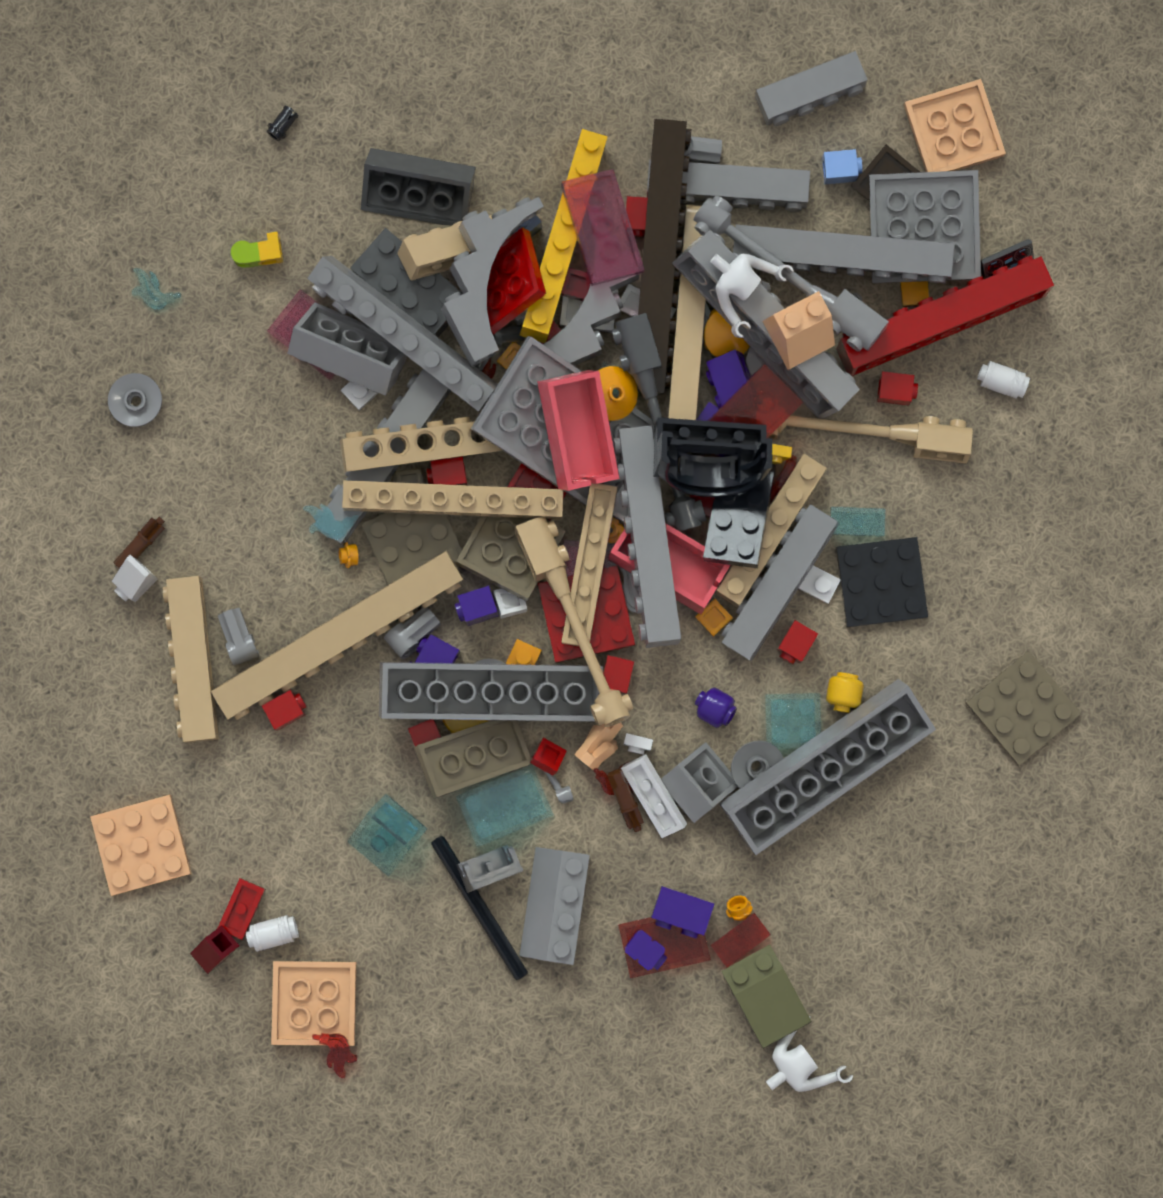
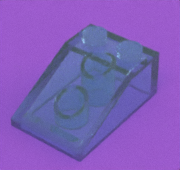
(504, 806)

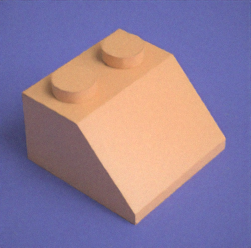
(801, 330)

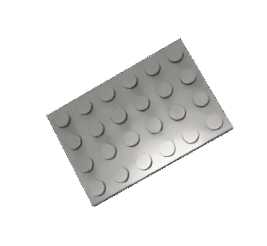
(516, 419)

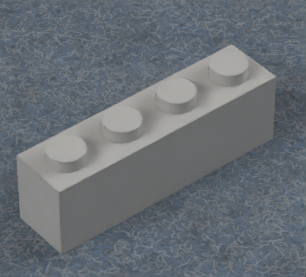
(811, 88)

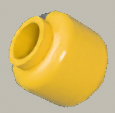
(844, 692)

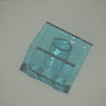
(387, 834)

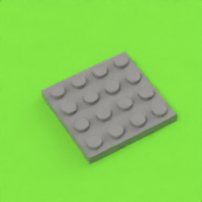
(930, 209)

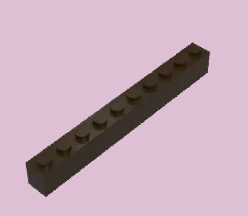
(661, 237)

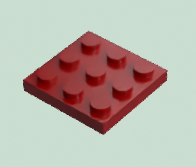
(513, 280)
(611, 620)

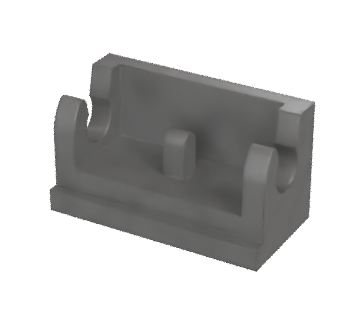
(489, 868)

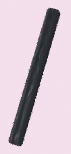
(480, 910)

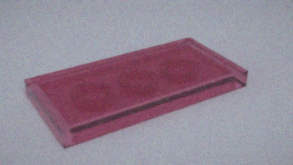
(602, 227)

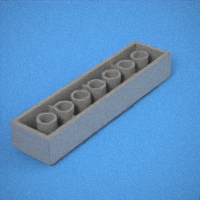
(853, 253)
(817, 380)
(486, 691)
(827, 766)

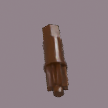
(140, 543)
(625, 799)

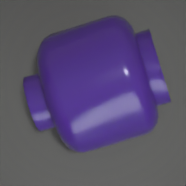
(715, 707)

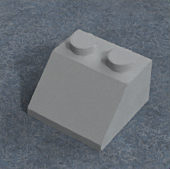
(699, 782)

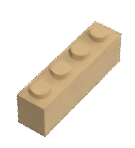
(432, 251)

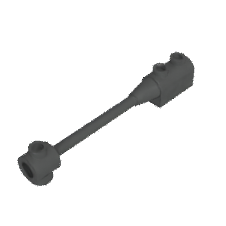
(641, 359)

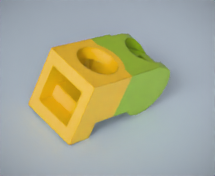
(258, 253)

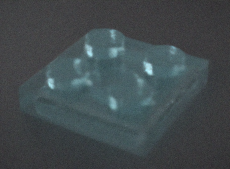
(792, 719)

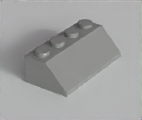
(346, 349)
(554, 905)

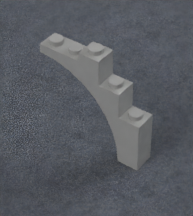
(468, 312)
(578, 340)

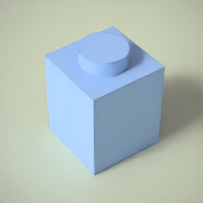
(841, 166)

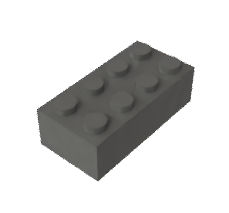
(418, 298)

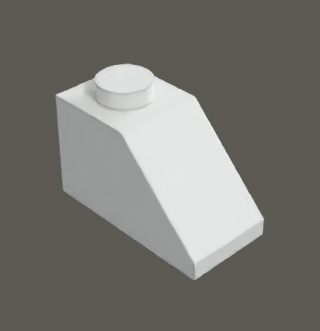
(133, 579)

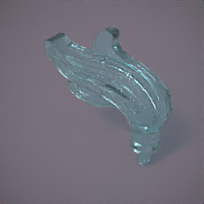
(150, 291)
(327, 524)

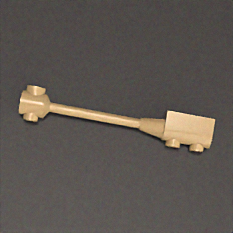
(928, 437)
(548, 562)

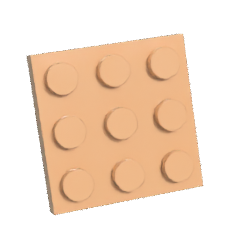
(955, 128)
(140, 845)
(312, 1000)

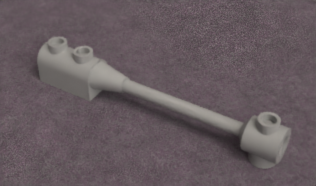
(847, 311)

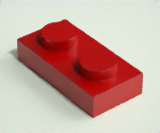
(241, 908)

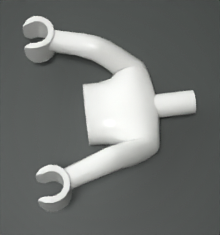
(741, 281)
(797, 1066)

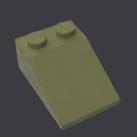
(766, 996)

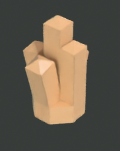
(598, 745)

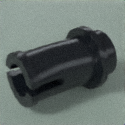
(282, 123)

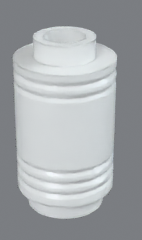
(1003, 379)
(272, 933)

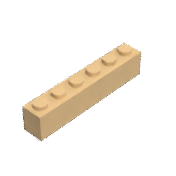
(779, 519)
(191, 658)

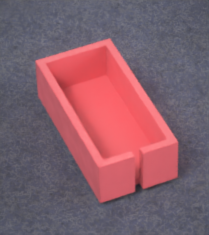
(578, 430)
(692, 576)

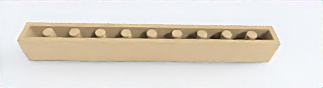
(337, 635)

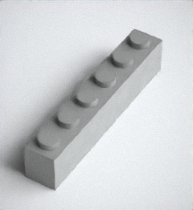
(746, 186)
(780, 582)

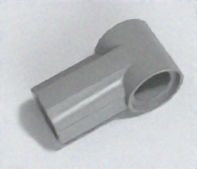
(704, 150)
(406, 637)
(239, 640)

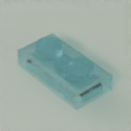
(859, 521)

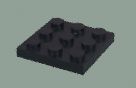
(882, 582)

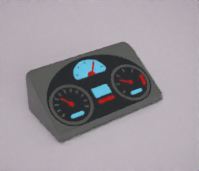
(1006, 257)

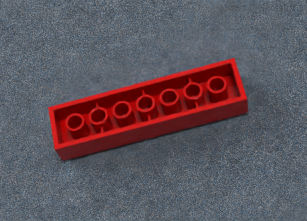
(951, 313)

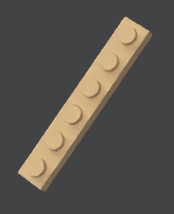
(591, 558)

